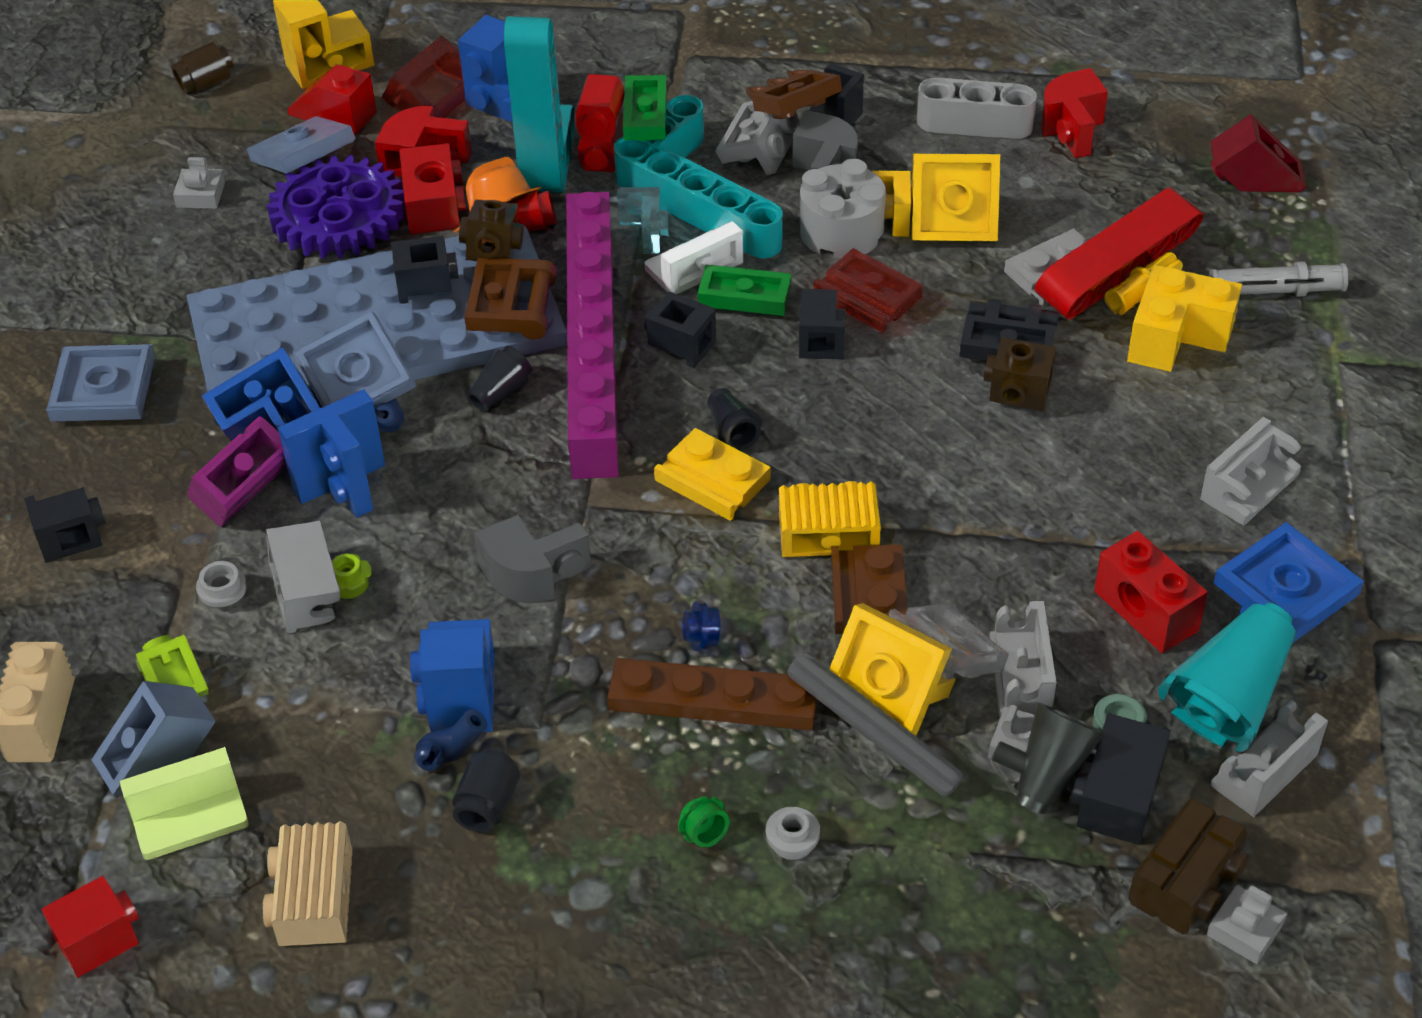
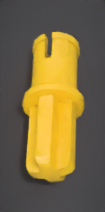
(1130, 291)

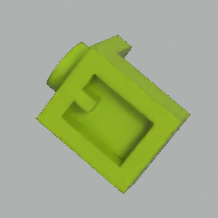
(171, 663)

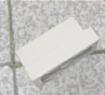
(684, 264)

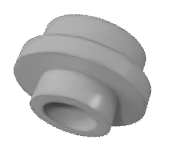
(221, 584)
(792, 844)

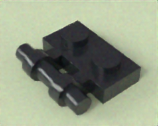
(993, 320)

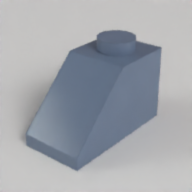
(153, 731)

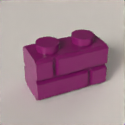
(238, 472)

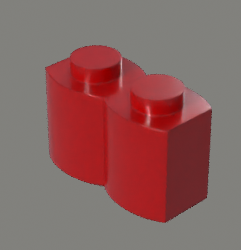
(599, 121)

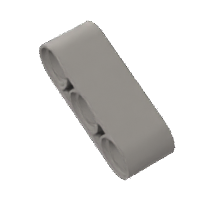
(976, 108)

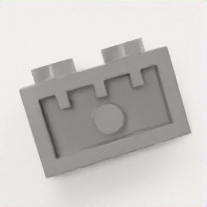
(759, 136)

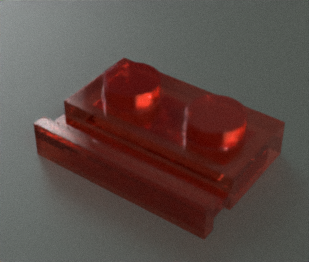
(870, 289)

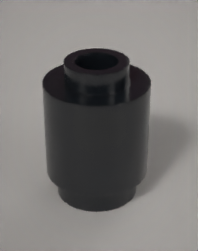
(485, 791)

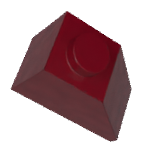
(1255, 159)

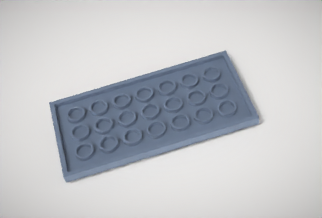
(288, 310)

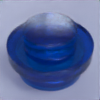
(701, 626)

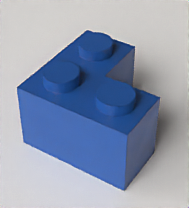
(485, 68)
(266, 389)
(454, 671)

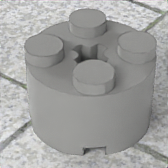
(842, 208)

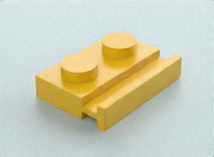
(712, 473)

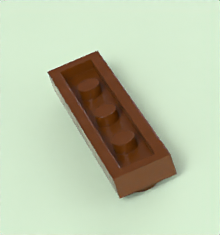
(710, 694)

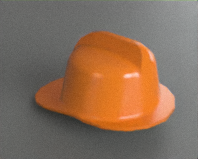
(496, 181)

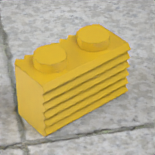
(827, 516)

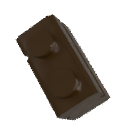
(1188, 867)

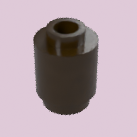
(202, 68)

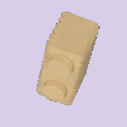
(33, 701)
(310, 884)

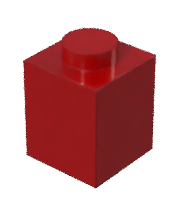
(92, 925)

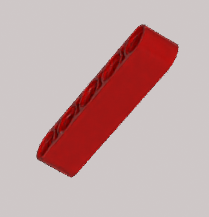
(1112, 254)

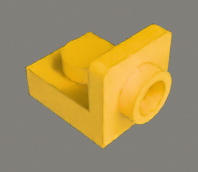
(897, 200)

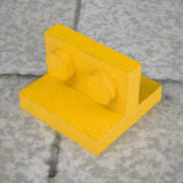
(955, 197)
(892, 665)

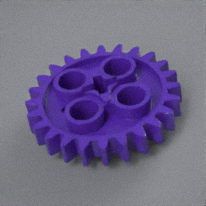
(336, 206)

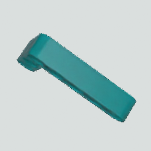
(540, 123)
(692, 190)

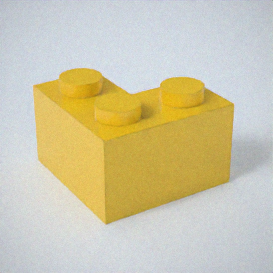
(318, 42)
(1180, 310)

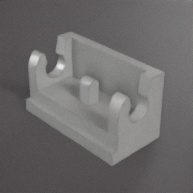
(1251, 472)
(302, 574)
(1030, 666)
(1270, 761)

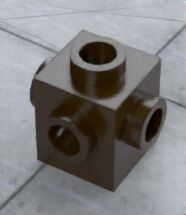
(491, 230)
(1020, 373)

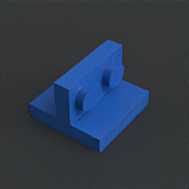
(334, 452)
(1292, 574)

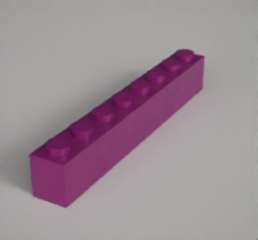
(591, 338)

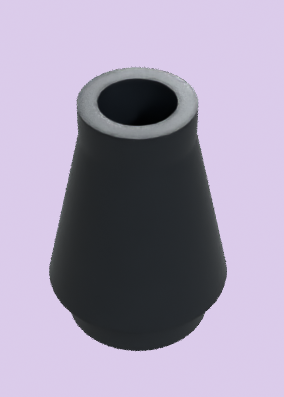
(501, 376)
(733, 420)

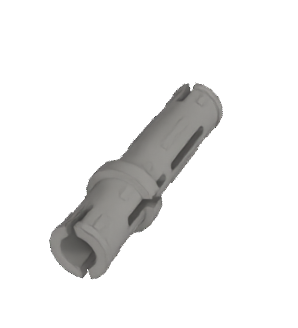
(1328, 278)

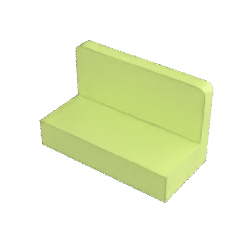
(184, 803)

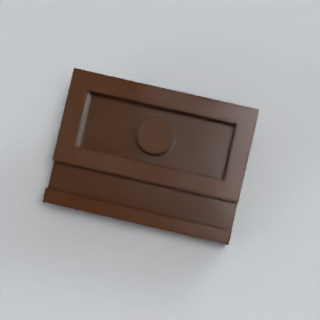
(869, 577)

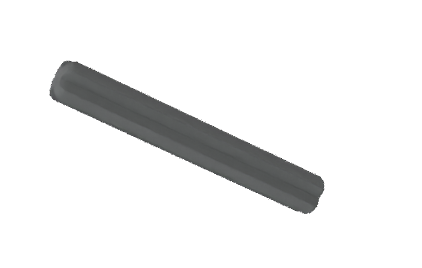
(875, 724)

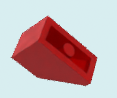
(339, 96)

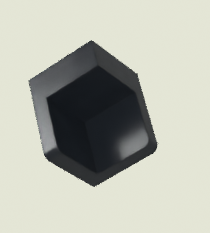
(847, 103)

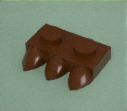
(787, 95)

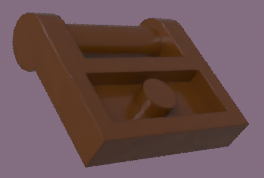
(496, 293)

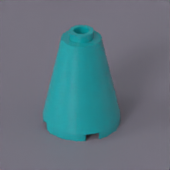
(1232, 677)

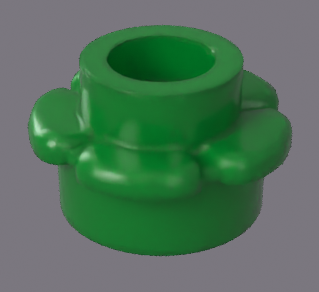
(703, 821)

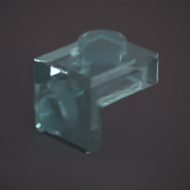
(643, 208)

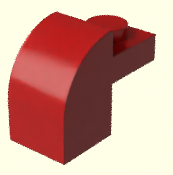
(1072, 109)
(421, 128)

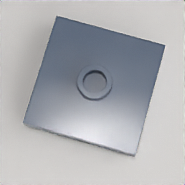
(301, 144)
(353, 360)
(101, 383)

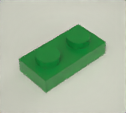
(645, 107)
(745, 289)

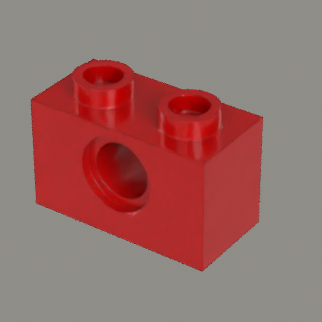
(430, 188)
(1150, 591)

